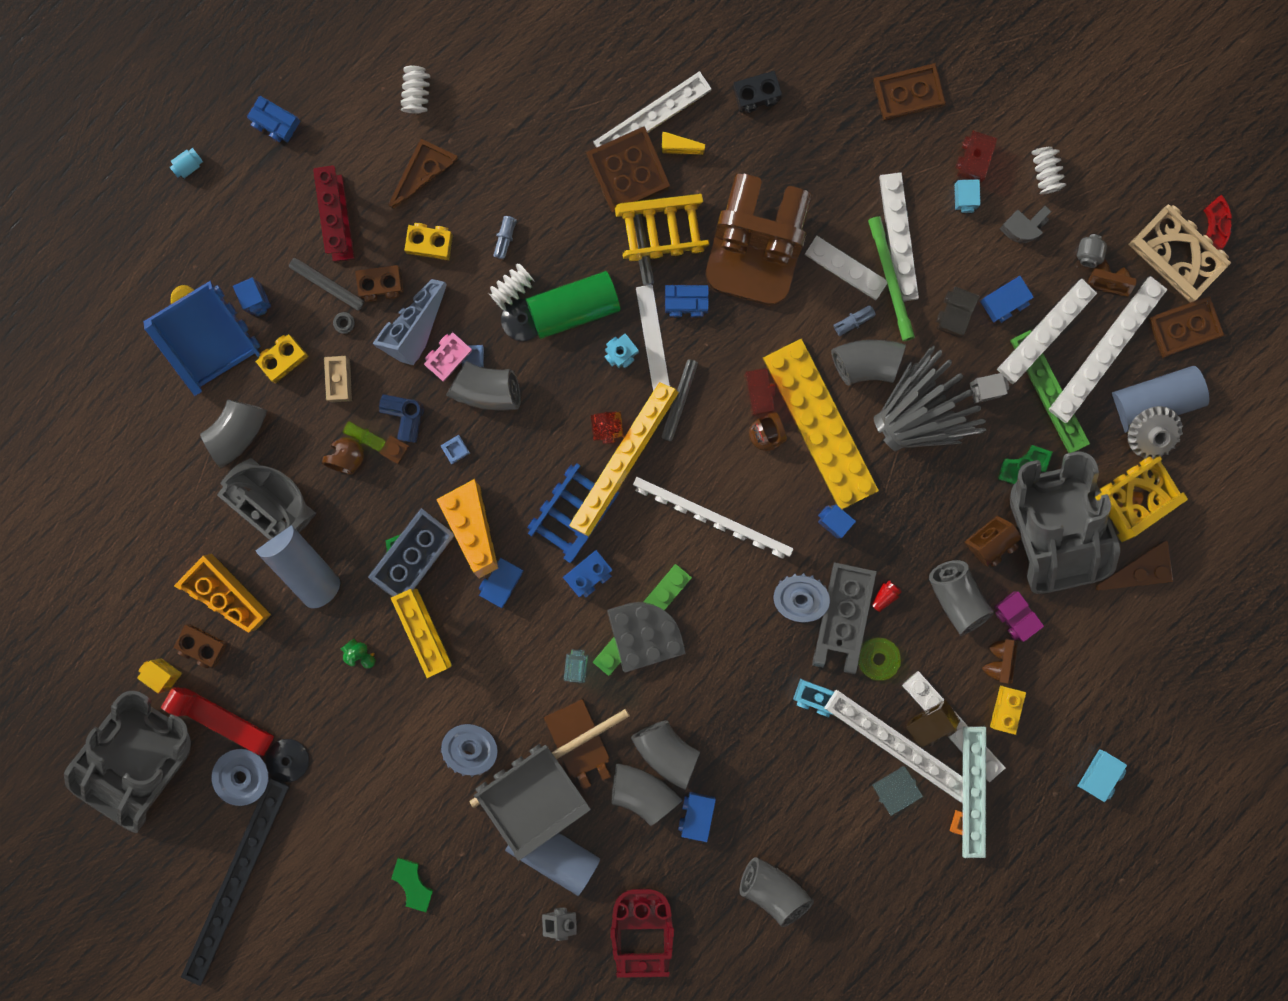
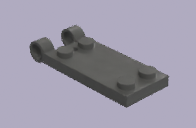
(847, 614)

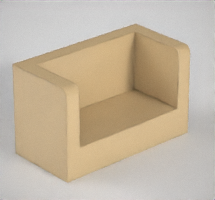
(338, 379)

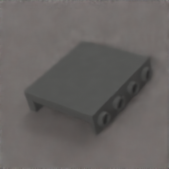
(531, 801)

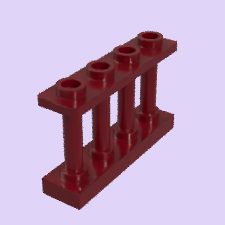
(333, 213)

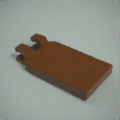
(569, 724)

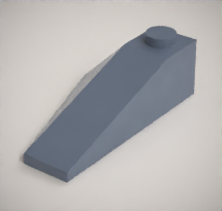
(410, 331)

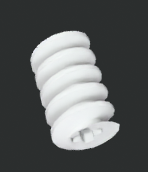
(414, 90)
(1048, 170)
(511, 286)

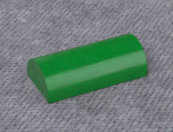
(573, 304)

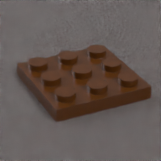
(627, 168)

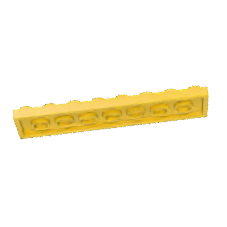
(820, 424)

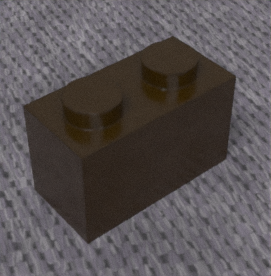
(933, 724)

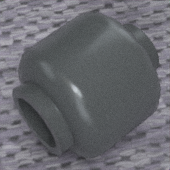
(1092, 251)

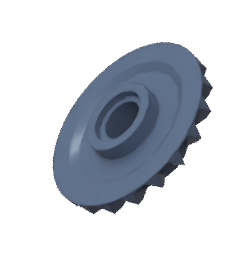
(801, 598)
(471, 739)
(226, 781)

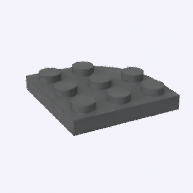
(644, 635)

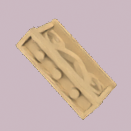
(1185, 283)

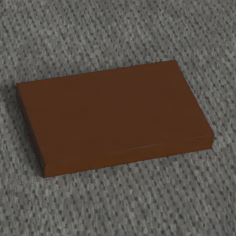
(909, 91)
(1186, 326)

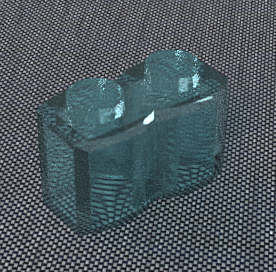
(576, 666)

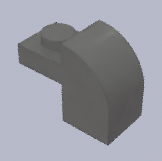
(1022, 229)

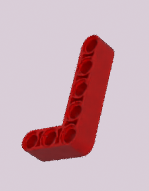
(188, 703)

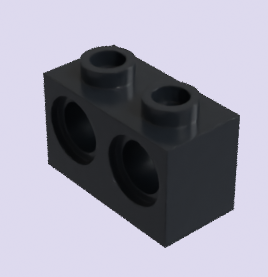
(754, 86)

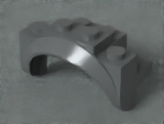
(270, 500)

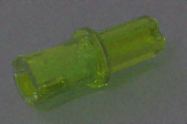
(363, 436)

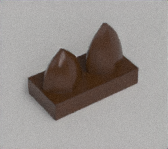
(1117, 283)
(1003, 670)

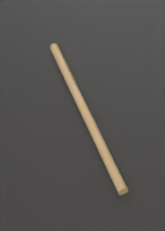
(581, 739)

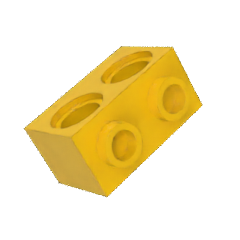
(427, 247)
(284, 363)
(158, 675)
(1007, 710)

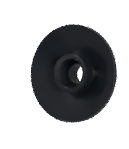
(515, 329)
(295, 753)

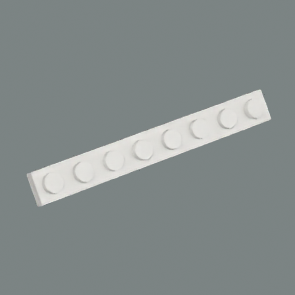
(1107, 349)
(720, 522)
(896, 744)

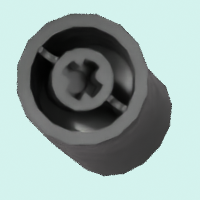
(868, 360)
(486, 388)
(233, 431)
(960, 596)
(666, 753)
(642, 793)
(774, 892)

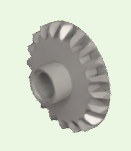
(1150, 423)

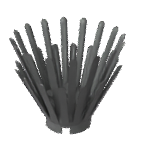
(912, 421)

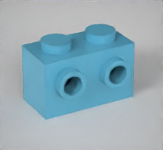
(813, 695)
(1102, 776)

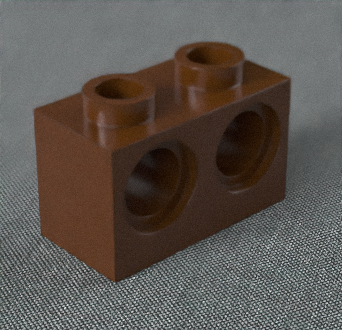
(379, 276)
(202, 641)

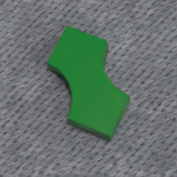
(1010, 467)
(407, 875)

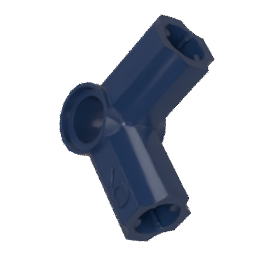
(399, 407)

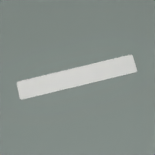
(652, 335)

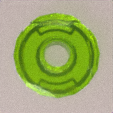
(891, 662)

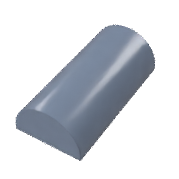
(1178, 390)
(411, 554)
(300, 568)
(562, 862)

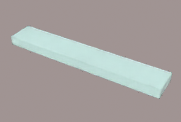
(974, 792)

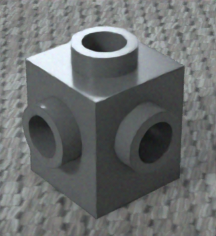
(559, 924)

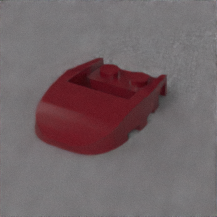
(642, 911)

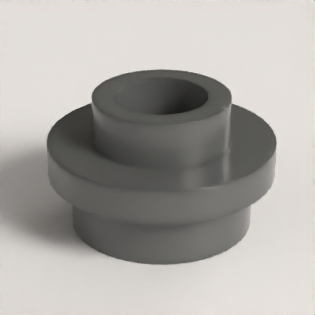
(337, 322)

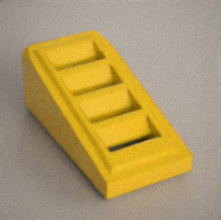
(678, 145)

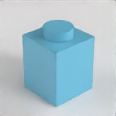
(967, 195)

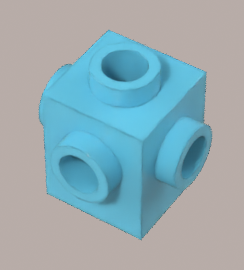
(624, 344)

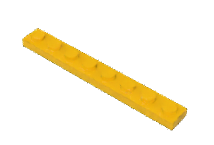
(623, 459)

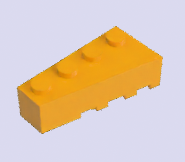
(468, 521)
(223, 593)

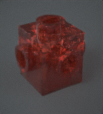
(607, 427)

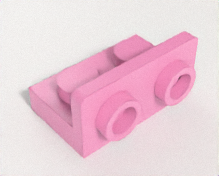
(447, 356)

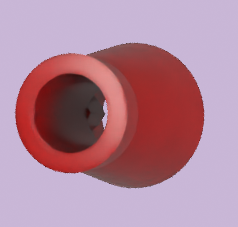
(887, 594)

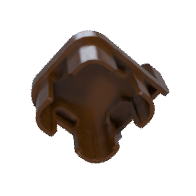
(754, 254)

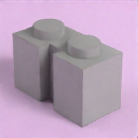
(989, 387)

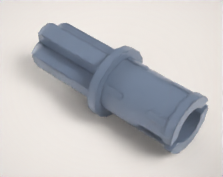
(504, 237)
(854, 320)

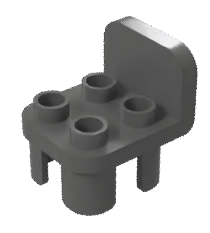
(1064, 524)
(128, 760)

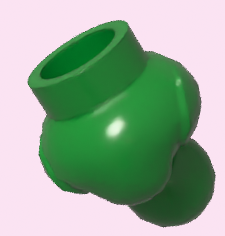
(354, 651)

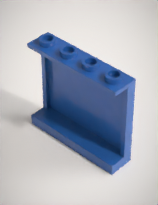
(201, 336)

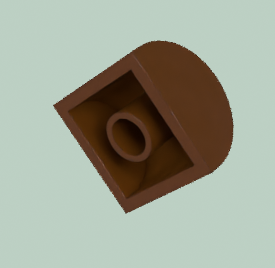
(994, 541)

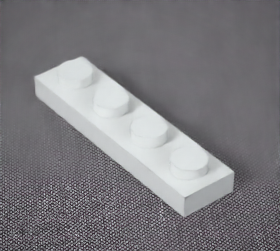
(846, 268)

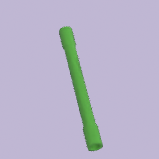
(903, 321)

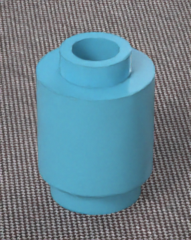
(186, 163)

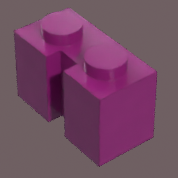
(1018, 617)

